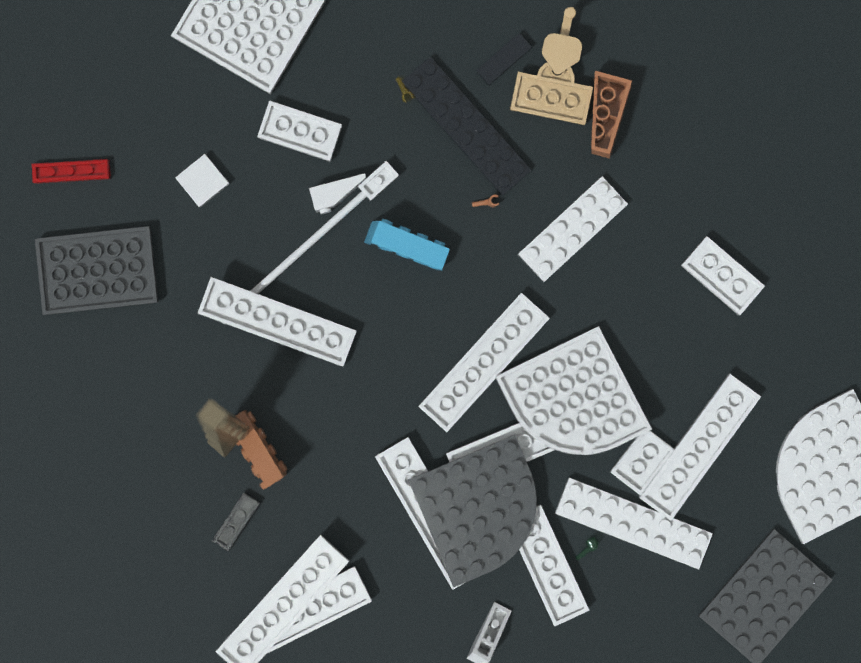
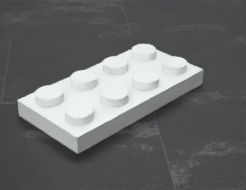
(299, 131)
(722, 275)

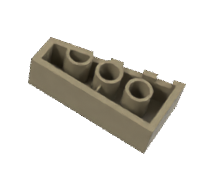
(221, 427)

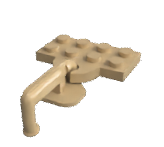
(555, 94)

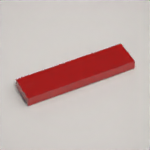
(71, 171)

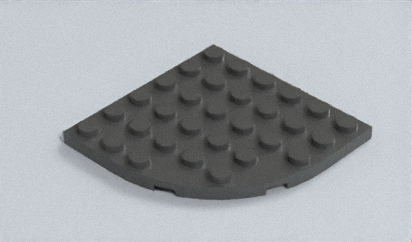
(478, 508)

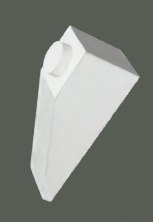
(333, 193)
(489, 634)

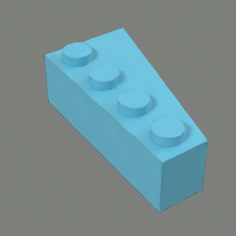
(407, 244)

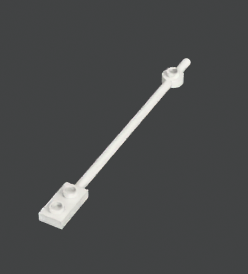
(369, 188)

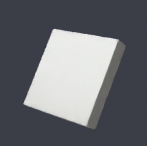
(202, 180)

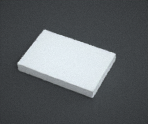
(642, 461)

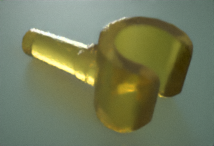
(404, 91)

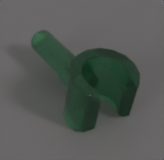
(592, 545)

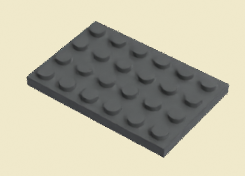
(96, 270)
(765, 597)

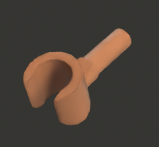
(486, 202)

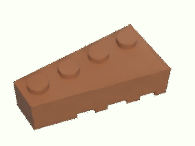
(608, 109)
(260, 453)

